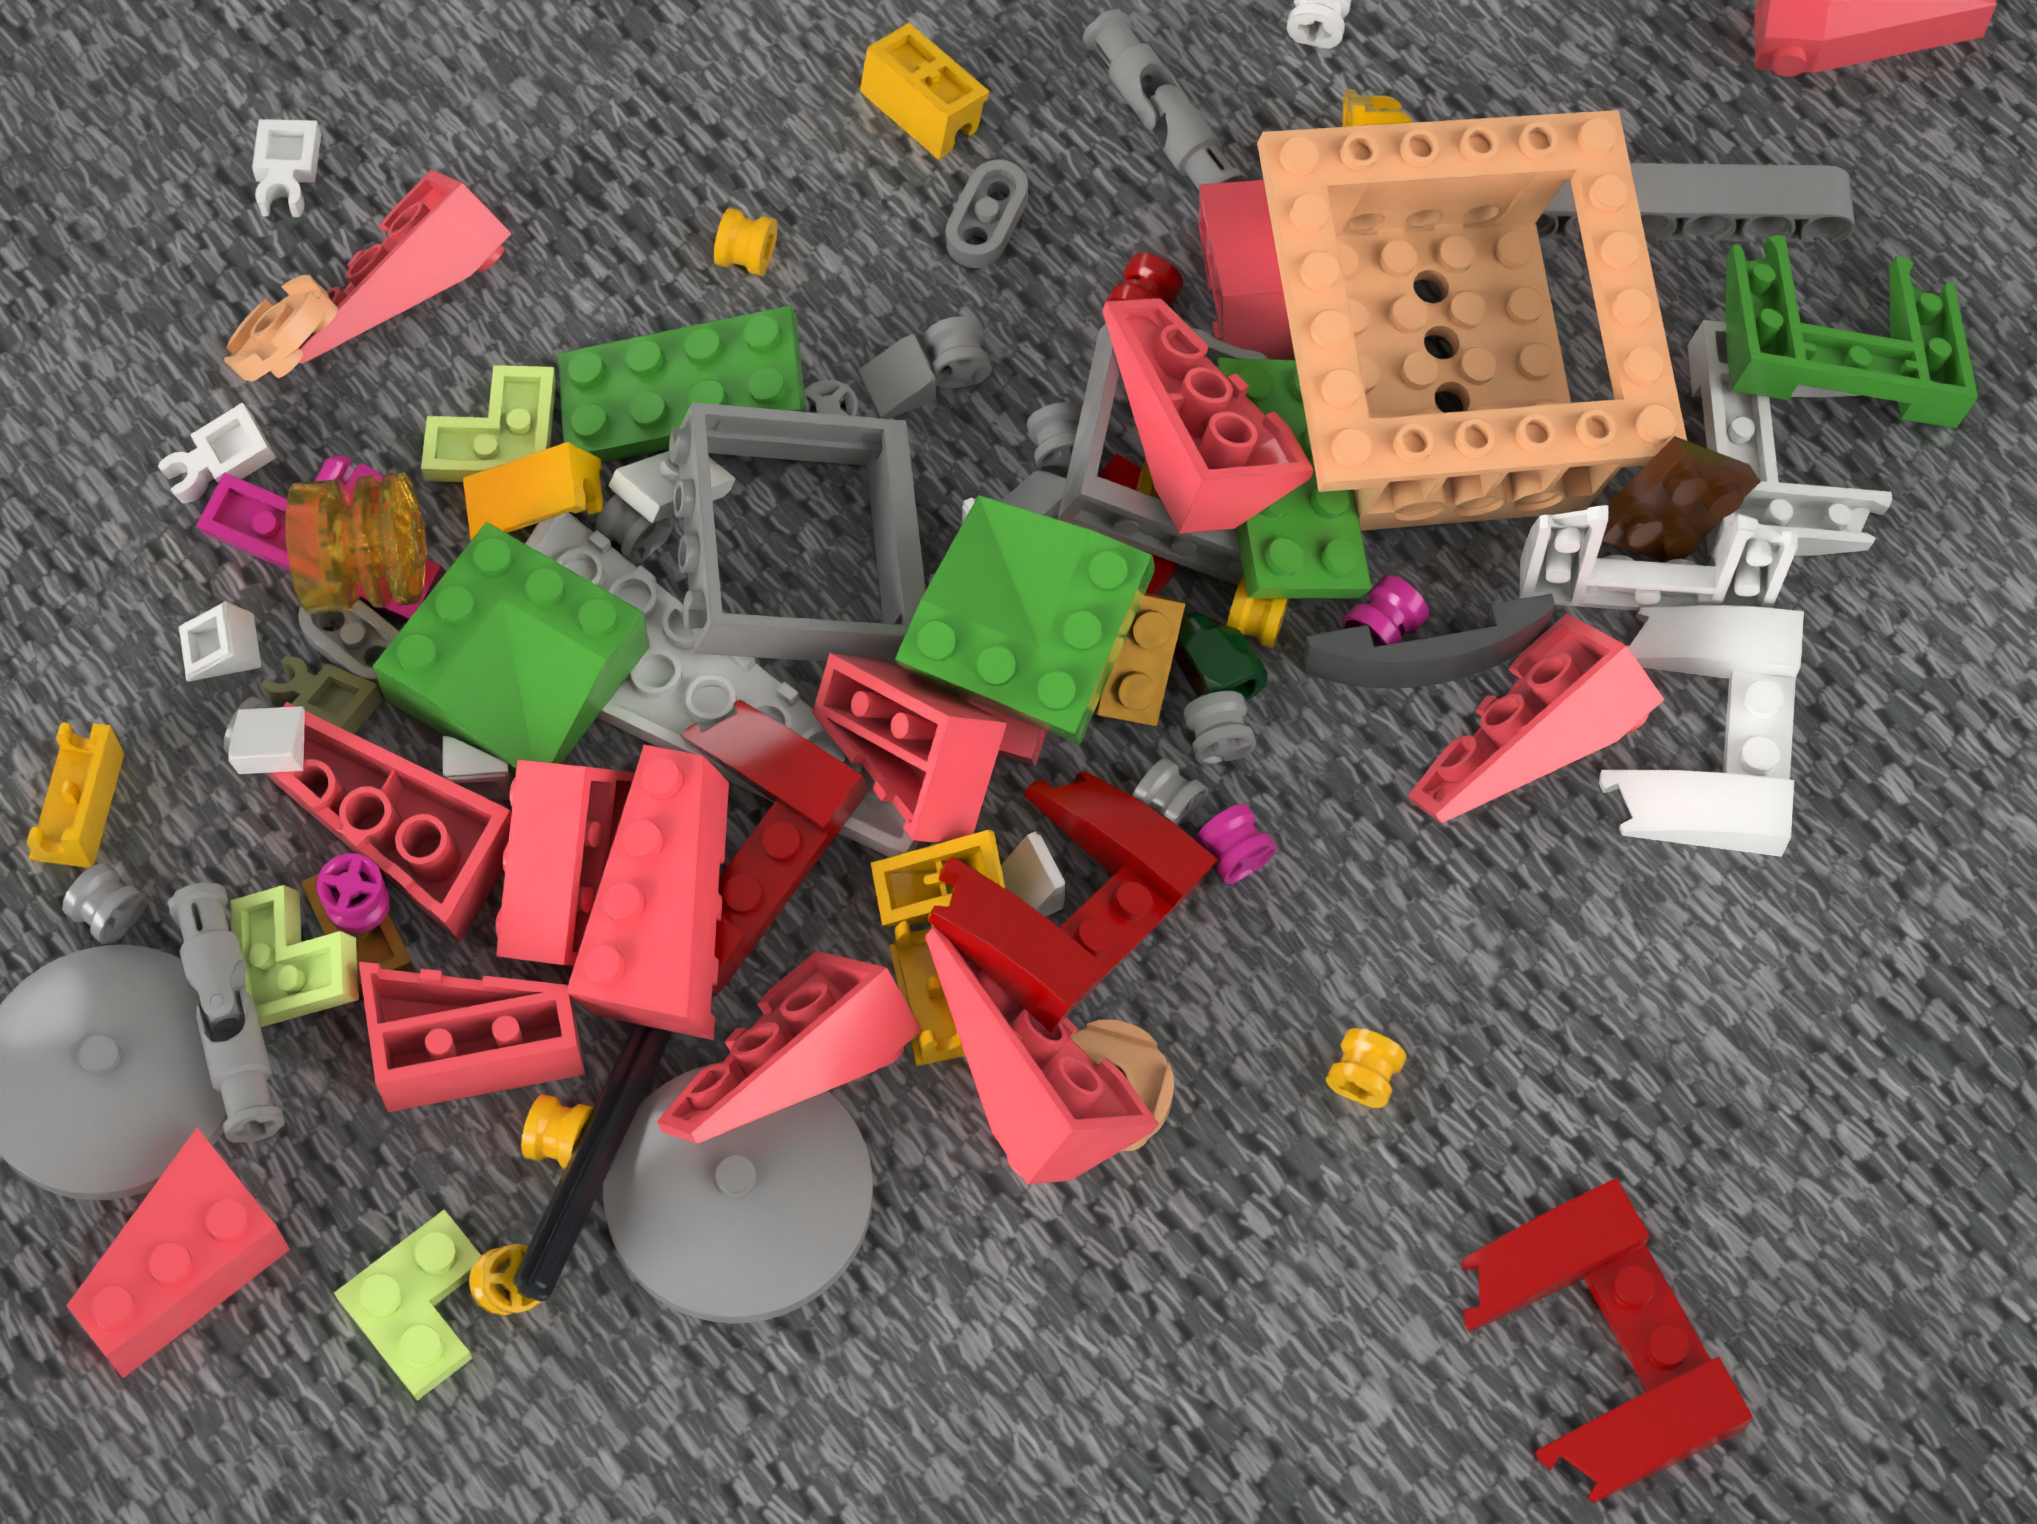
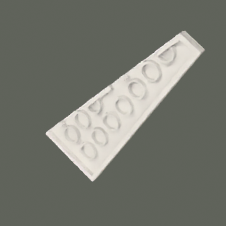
(681, 688)

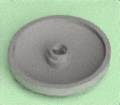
(103, 1072)
(743, 1217)

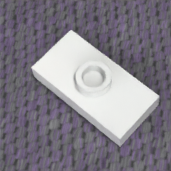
(651, 485)

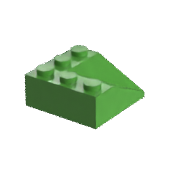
(1027, 616)
(512, 652)

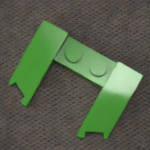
(1773, 353)

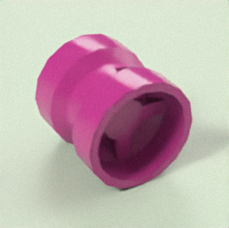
(1390, 612)

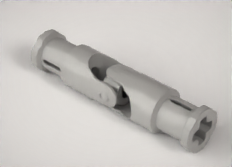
(1168, 113)
(217, 972)

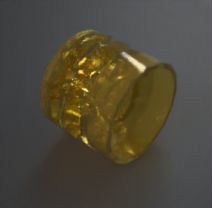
(346, 543)

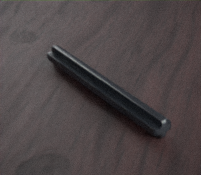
(590, 1162)

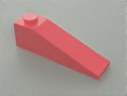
(1841, 33)
(432, 243)
(1201, 435)
(1570, 700)
(816, 1032)
(1037, 1086)

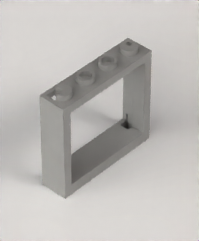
(802, 436)
(1124, 512)

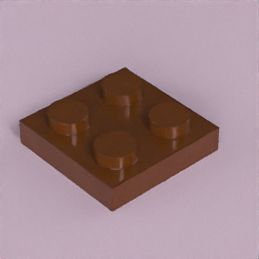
(1677, 500)

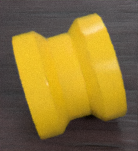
(745, 241)
(1257, 616)
(1366, 1067)
(553, 1129)
(487, 1273)

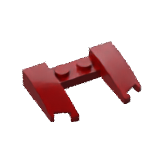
(810, 806)
(1055, 966)
(1688, 1395)

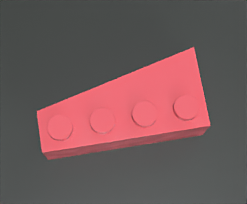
(409, 821)
(659, 901)

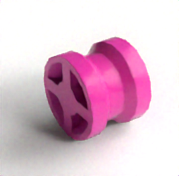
(1236, 843)
(346, 879)

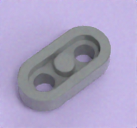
(985, 217)
(353, 644)

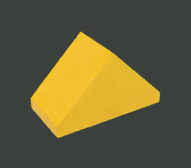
(909, 882)

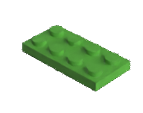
(633, 391)
(1309, 538)

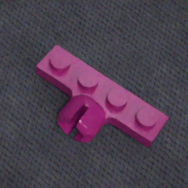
(256, 523)

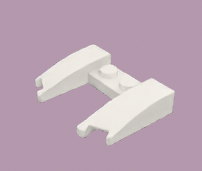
(1741, 427)
(1564, 561)
(1753, 797)

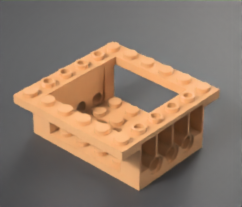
(1459, 207)

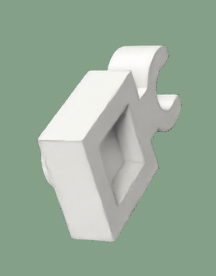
(282, 159)
(224, 445)

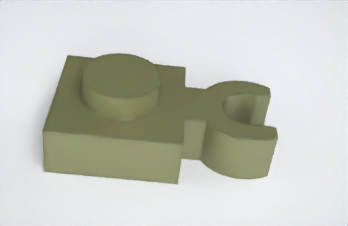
(330, 694)

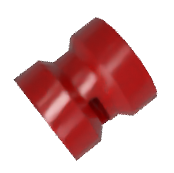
(1148, 278)

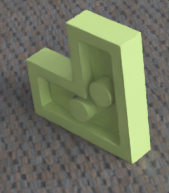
(515, 426)
(281, 971)
(397, 1301)

